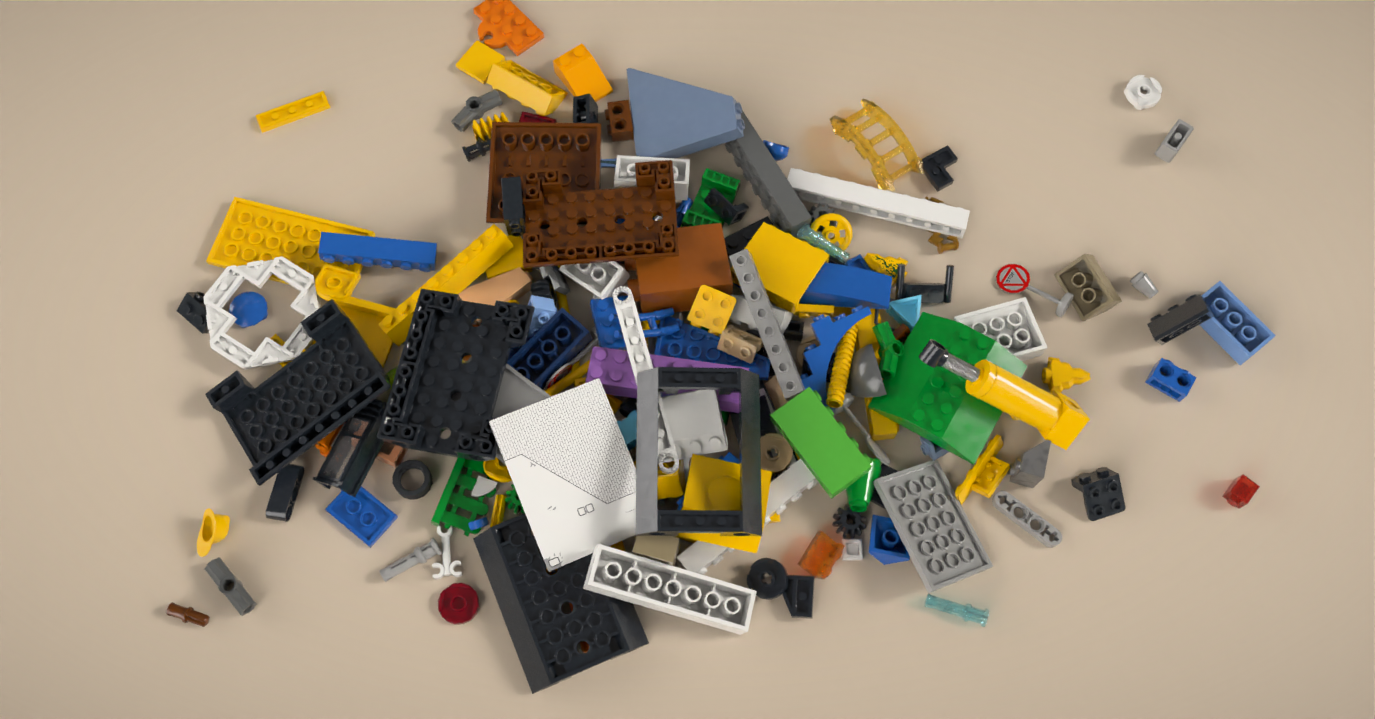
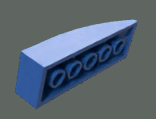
(848, 287)

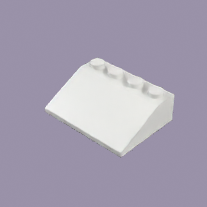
(1011, 326)
(695, 423)

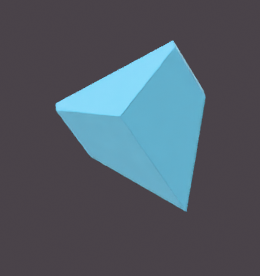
(906, 310)

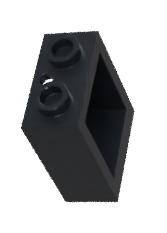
(513, 206)

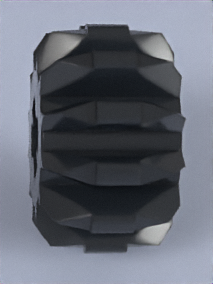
(544, 289)
(856, 526)

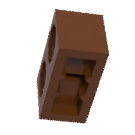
(620, 120)

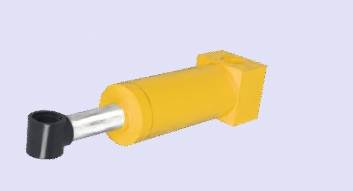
(1053, 414)

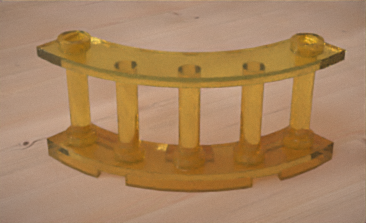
(844, 129)

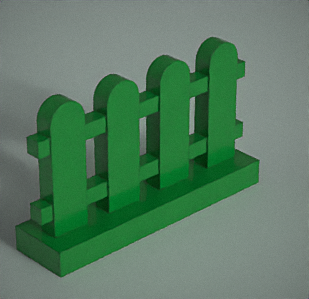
(458, 500)

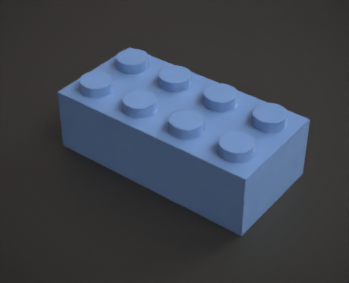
(1234, 324)

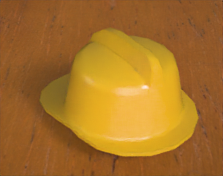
(212, 531)

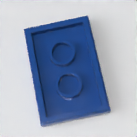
(362, 515)

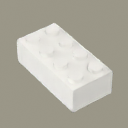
(626, 176)

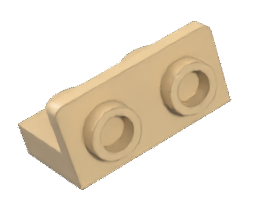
(739, 343)

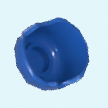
(777, 151)

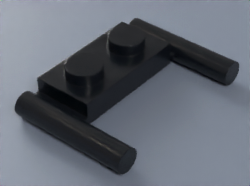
(929, 291)

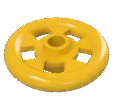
(843, 224)

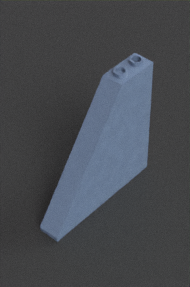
(678, 117)

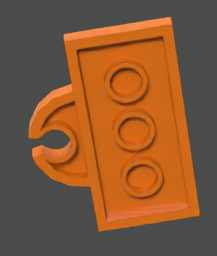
(507, 26)

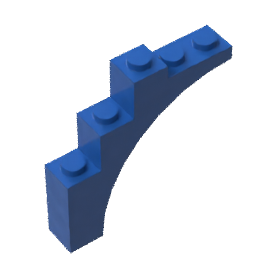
(827, 335)

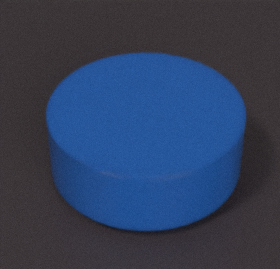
(478, 523)

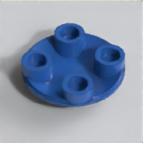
(248, 309)

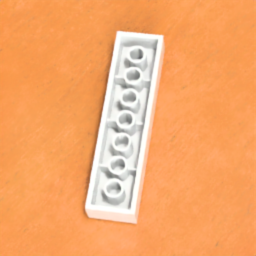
(670, 589)

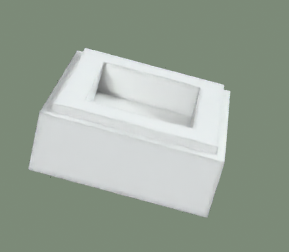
(852, 550)

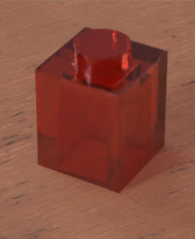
(1240, 491)

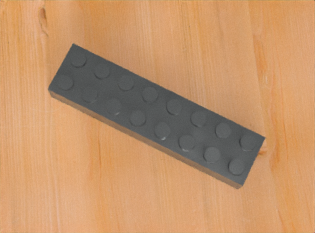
(768, 180)

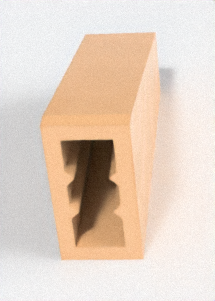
(500, 288)

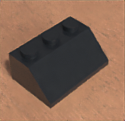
(1180, 319)

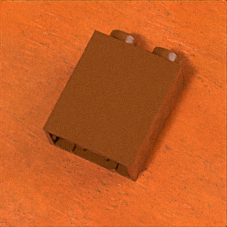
(676, 280)

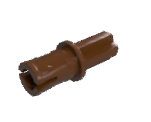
(187, 614)

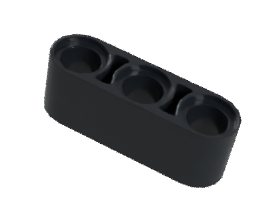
(285, 493)

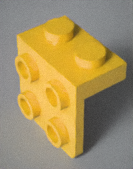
(711, 309)

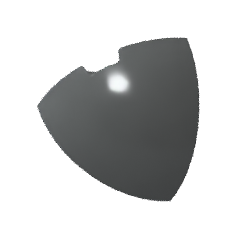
(865, 375)

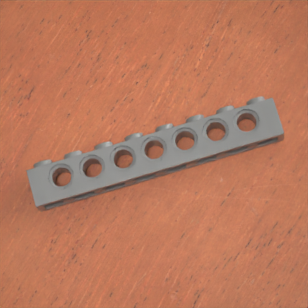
(767, 324)

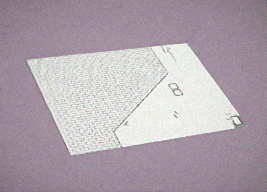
(570, 472)

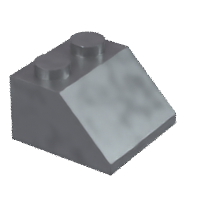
(1030, 466)

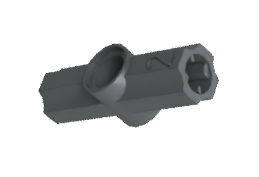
(223, 577)

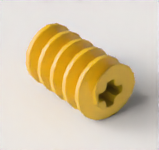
(485, 128)

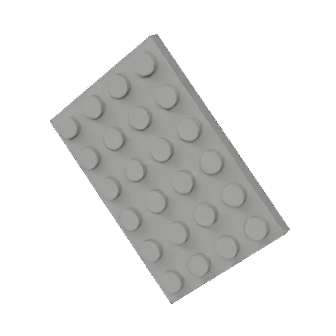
(932, 525)

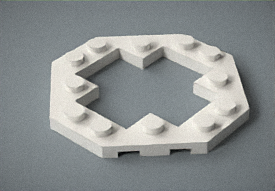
(258, 273)

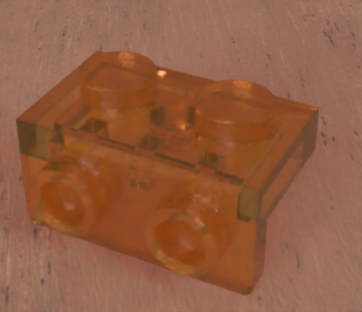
(821, 555)

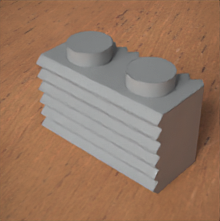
(1174, 141)

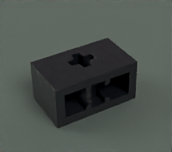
(585, 109)

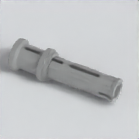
(420, 555)

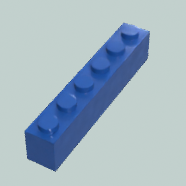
(377, 251)

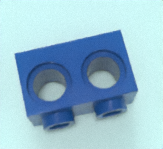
(1169, 383)

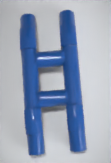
(650, 318)

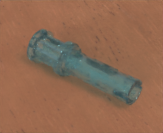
(817, 240)
(966, 611)

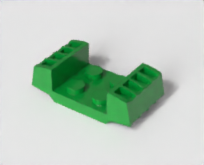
(700, 212)

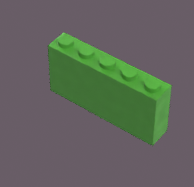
(821, 442)

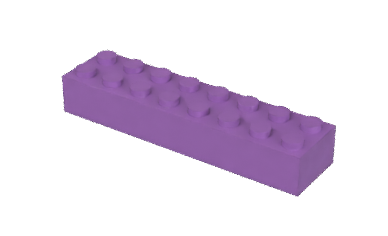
(617, 376)

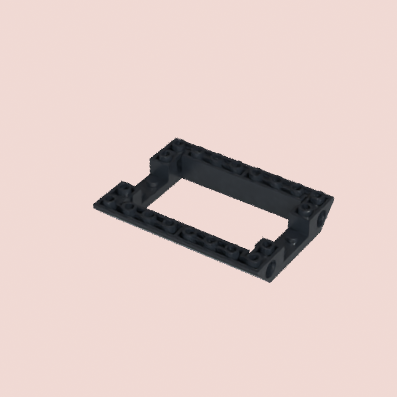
(671, 522)

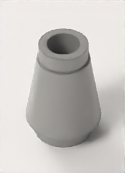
(1144, 284)

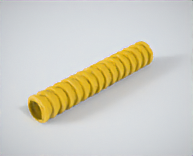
(841, 368)

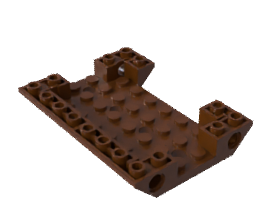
(602, 237)

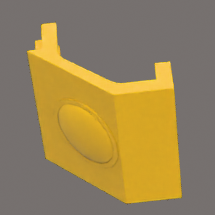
(716, 486)

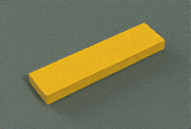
(292, 111)

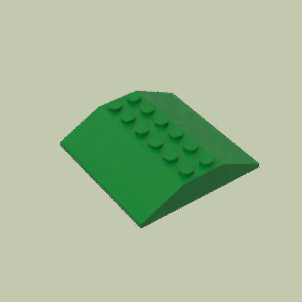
(935, 399)

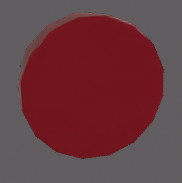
(458, 603)

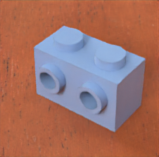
(542, 314)

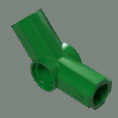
(889, 350)

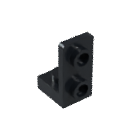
(724, 209)

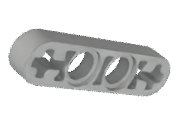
(1024, 522)

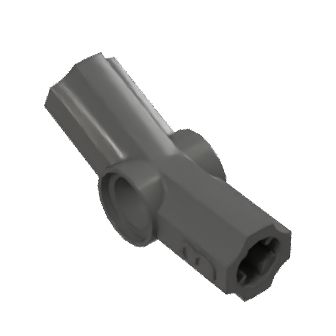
(468, 114)

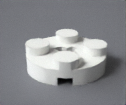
(1139, 99)

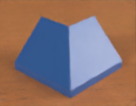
(885, 542)

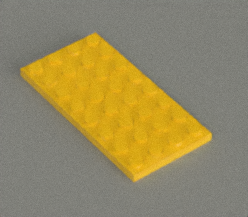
(266, 232)

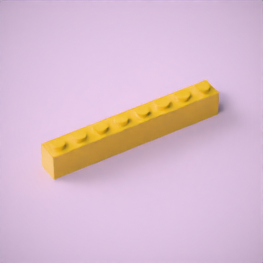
(451, 278)
(879, 426)

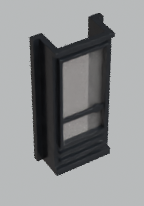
(353, 450)

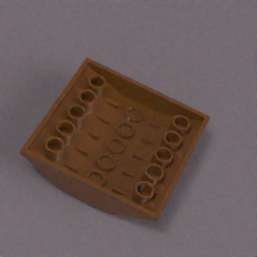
(543, 146)

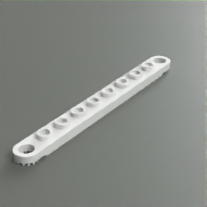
(640, 362)

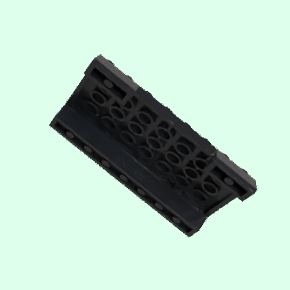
(303, 397)

